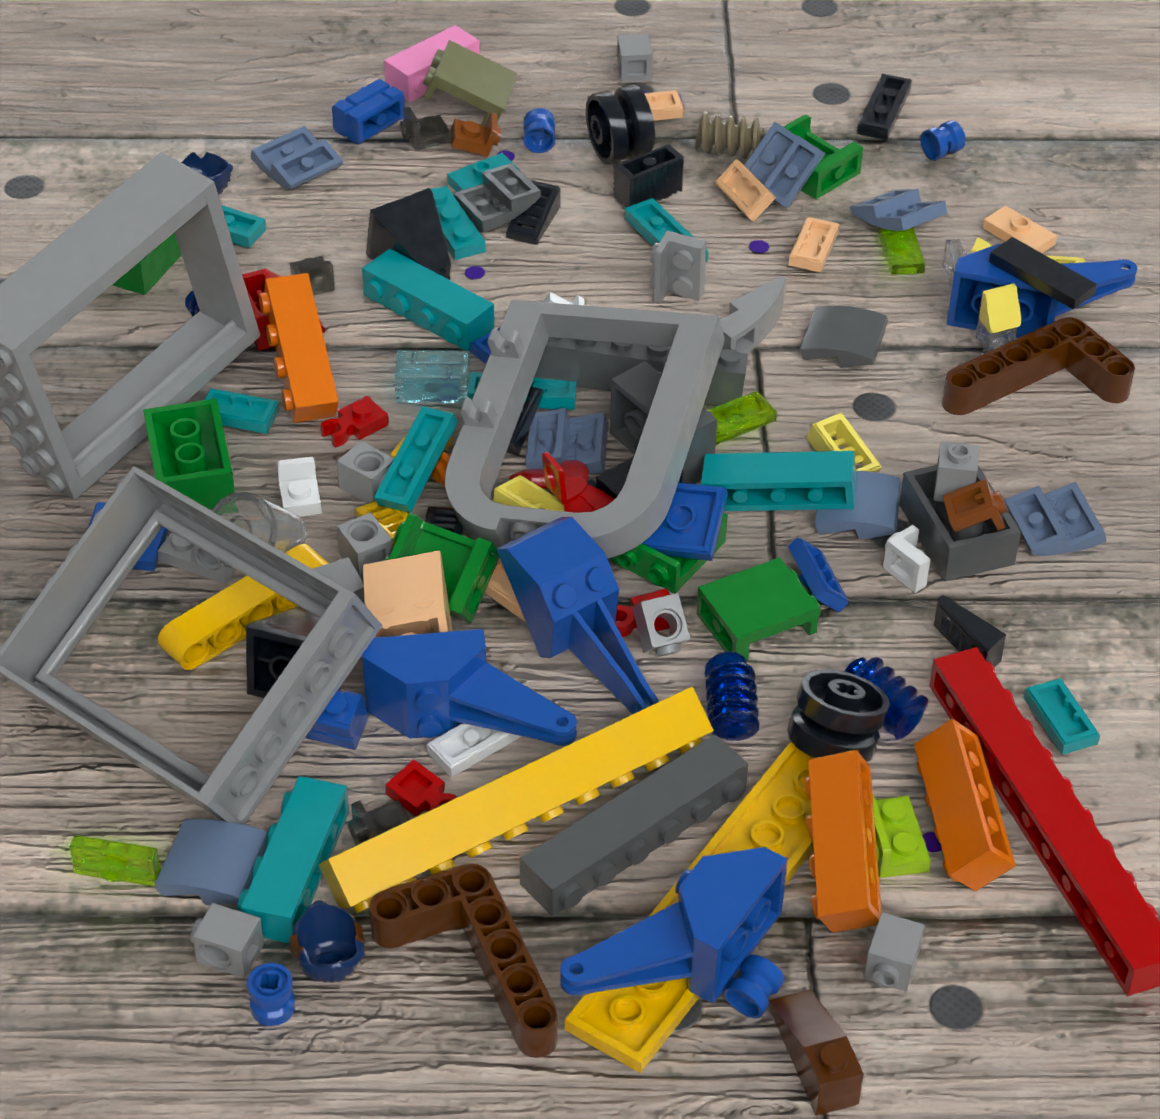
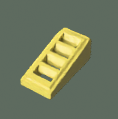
(838, 426)
(525, 493)

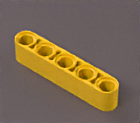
(224, 617)

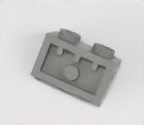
(678, 267)

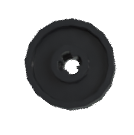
(620, 123)
(837, 714)

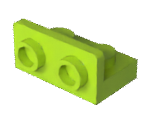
(898, 838)

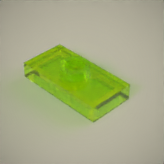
(902, 251)
(742, 416)
(114, 860)

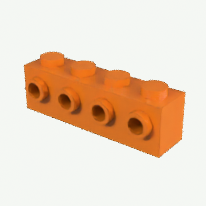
(299, 347)
(963, 806)
(843, 842)

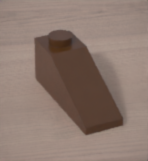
(818, 1052)

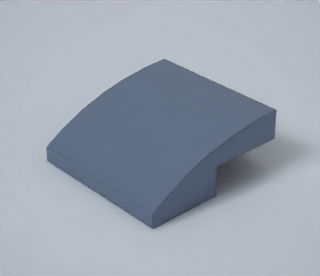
(295, 158)
(783, 163)
(898, 210)
(568, 439)
(874, 511)
(1055, 520)
(211, 860)

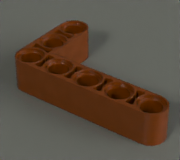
(1034, 356)
(472, 901)

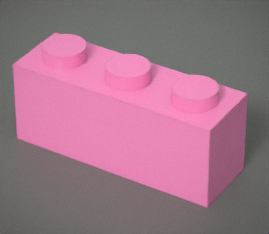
(409, 67)

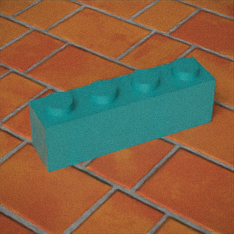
(427, 299)
(783, 480)
(290, 869)

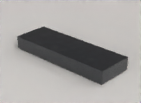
(884, 107)
(1042, 273)

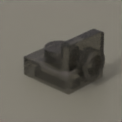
(424, 132)
(319, 271)
(375, 822)

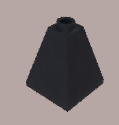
(411, 229)
(272, 645)

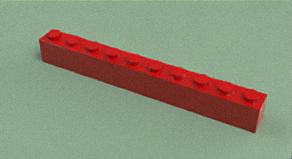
(1053, 820)

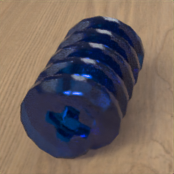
(731, 696)
(905, 708)

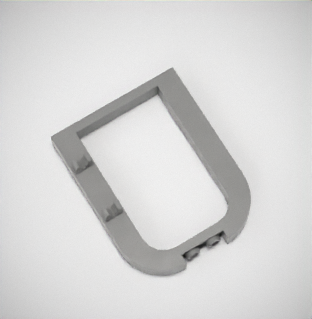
(663, 445)

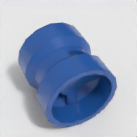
(539, 130)
(942, 140)
(754, 986)
(271, 994)

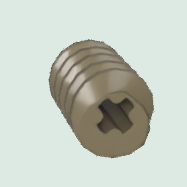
(728, 134)

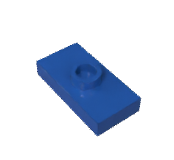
(818, 575)

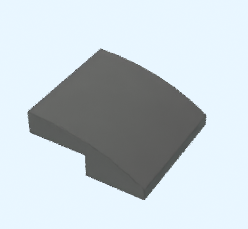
(500, 197)
(844, 333)

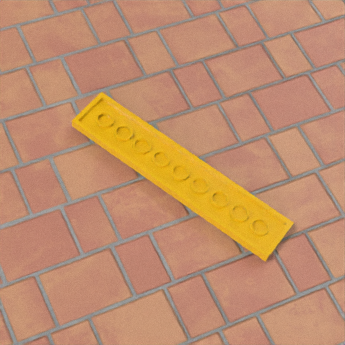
(639, 1019)

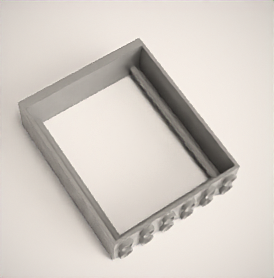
(78, 268)
(93, 575)

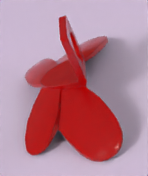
(568, 484)

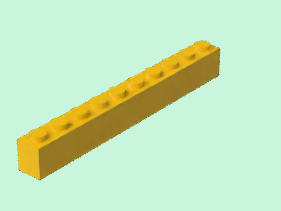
(516, 798)

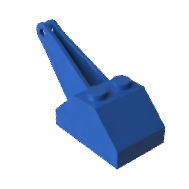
(976, 274)
(572, 605)
(443, 680)
(703, 937)

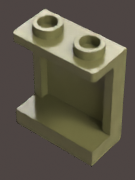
(470, 79)

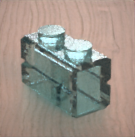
(432, 376)

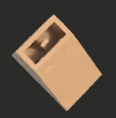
(408, 595)

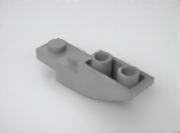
(753, 316)

